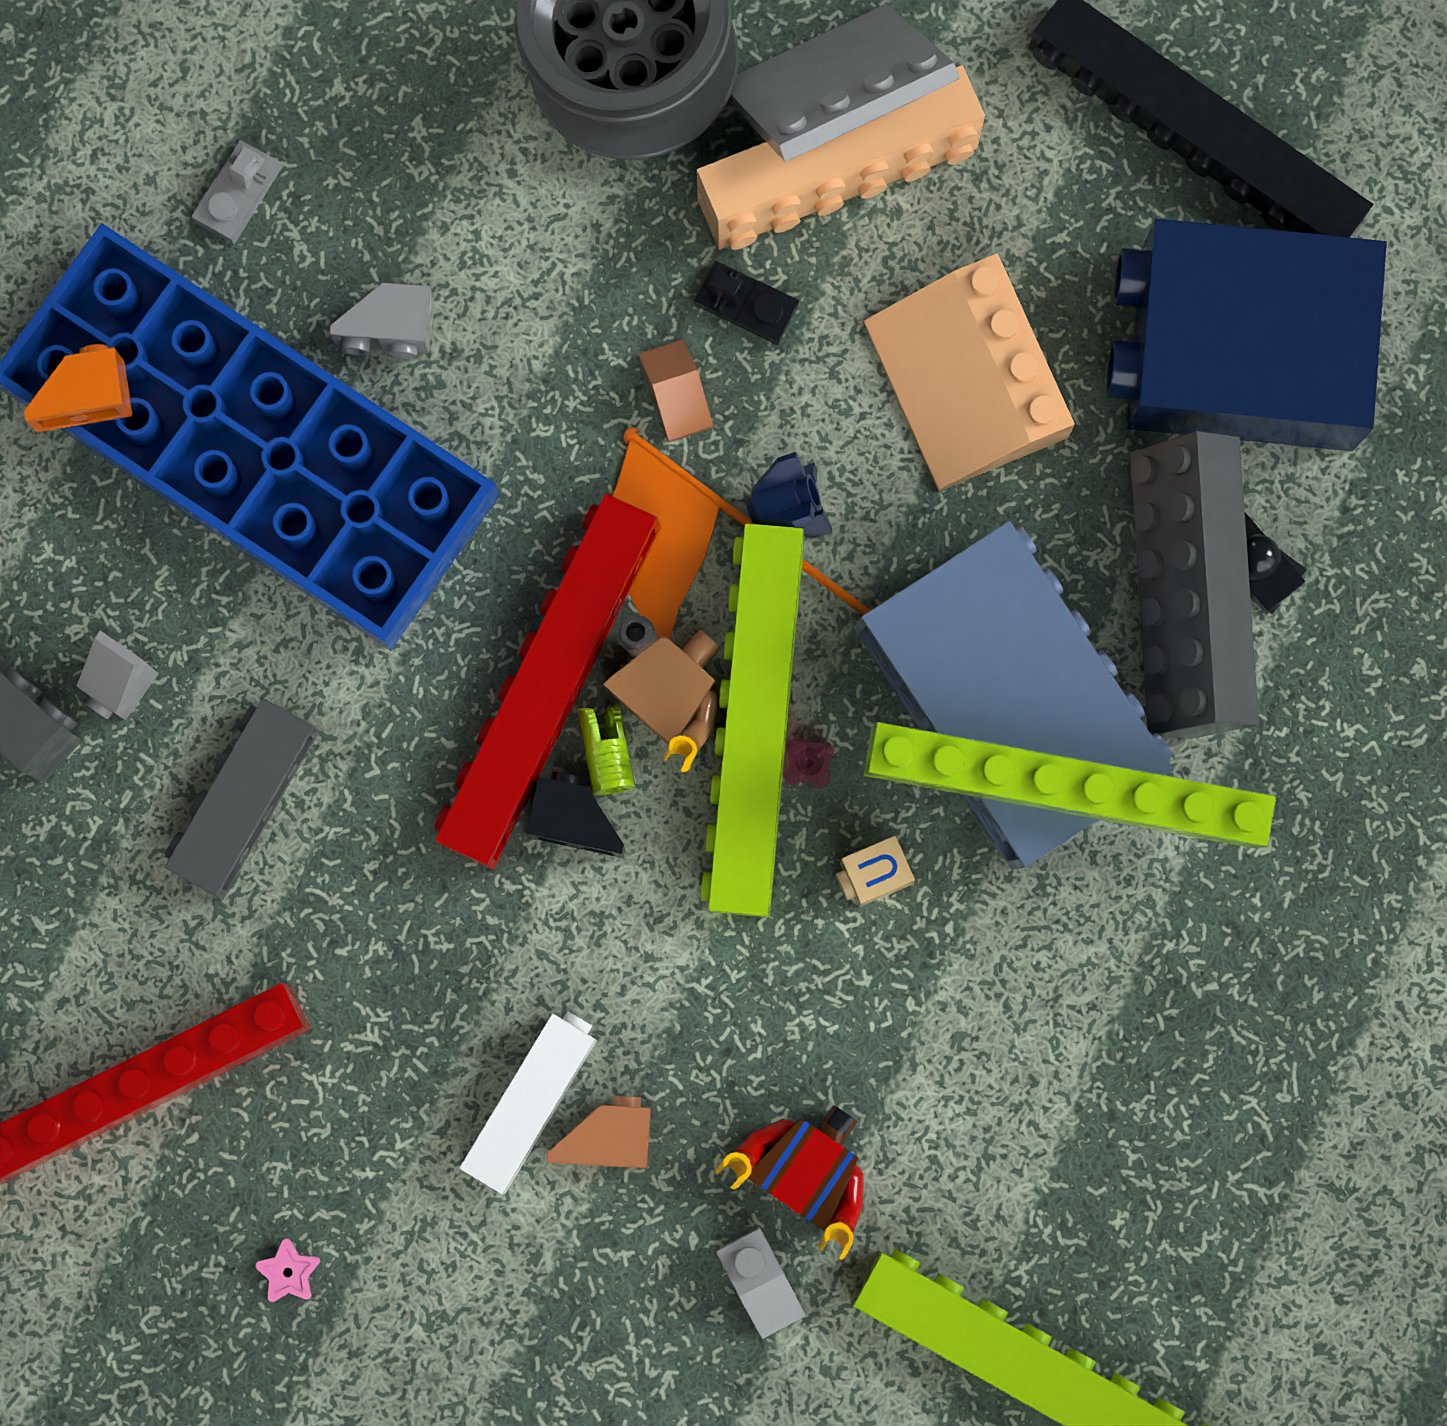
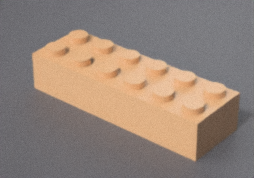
(763, 192)

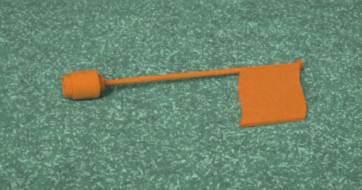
(687, 521)

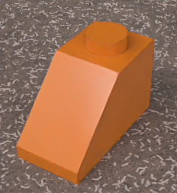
(82, 391)

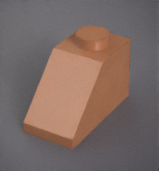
(608, 1137)

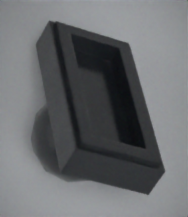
(1270, 574)

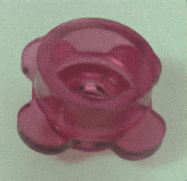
(818, 753)

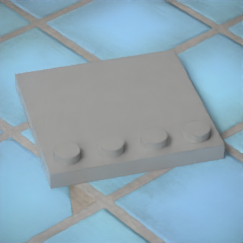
(839, 81)

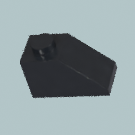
(571, 817)

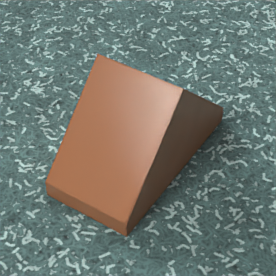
(676, 390)

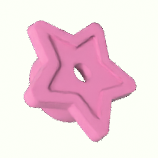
(301, 1269)

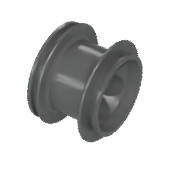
(597, 108)

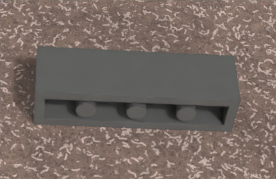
(241, 798)

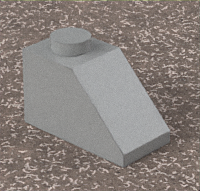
(114, 678)
(760, 1282)

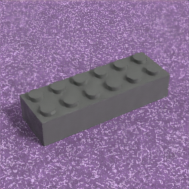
(1194, 586)

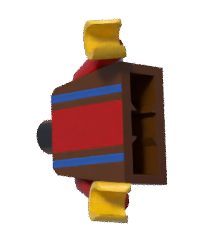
(806, 1172)

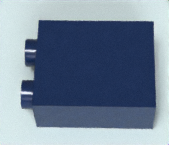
(1250, 334)

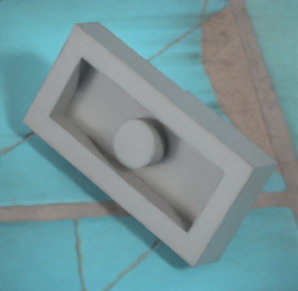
(236, 192)

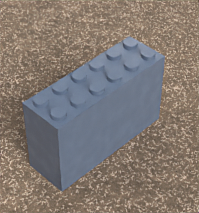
(1004, 662)

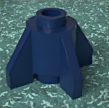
(789, 498)

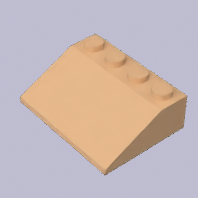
(969, 373)

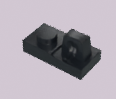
(746, 302)

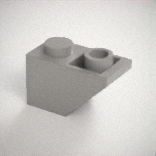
(388, 319)

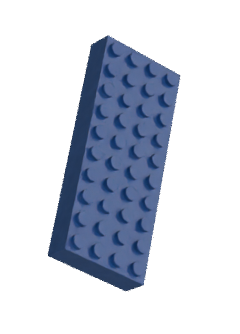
(257, 439)

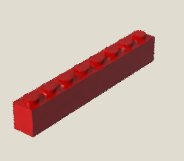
(547, 682)
(149, 1079)

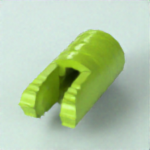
(606, 759)

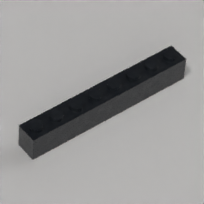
(1194, 122)

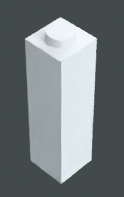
(529, 1102)

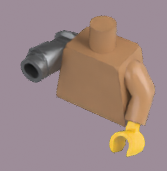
(667, 686)

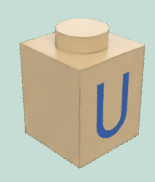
(874, 872)

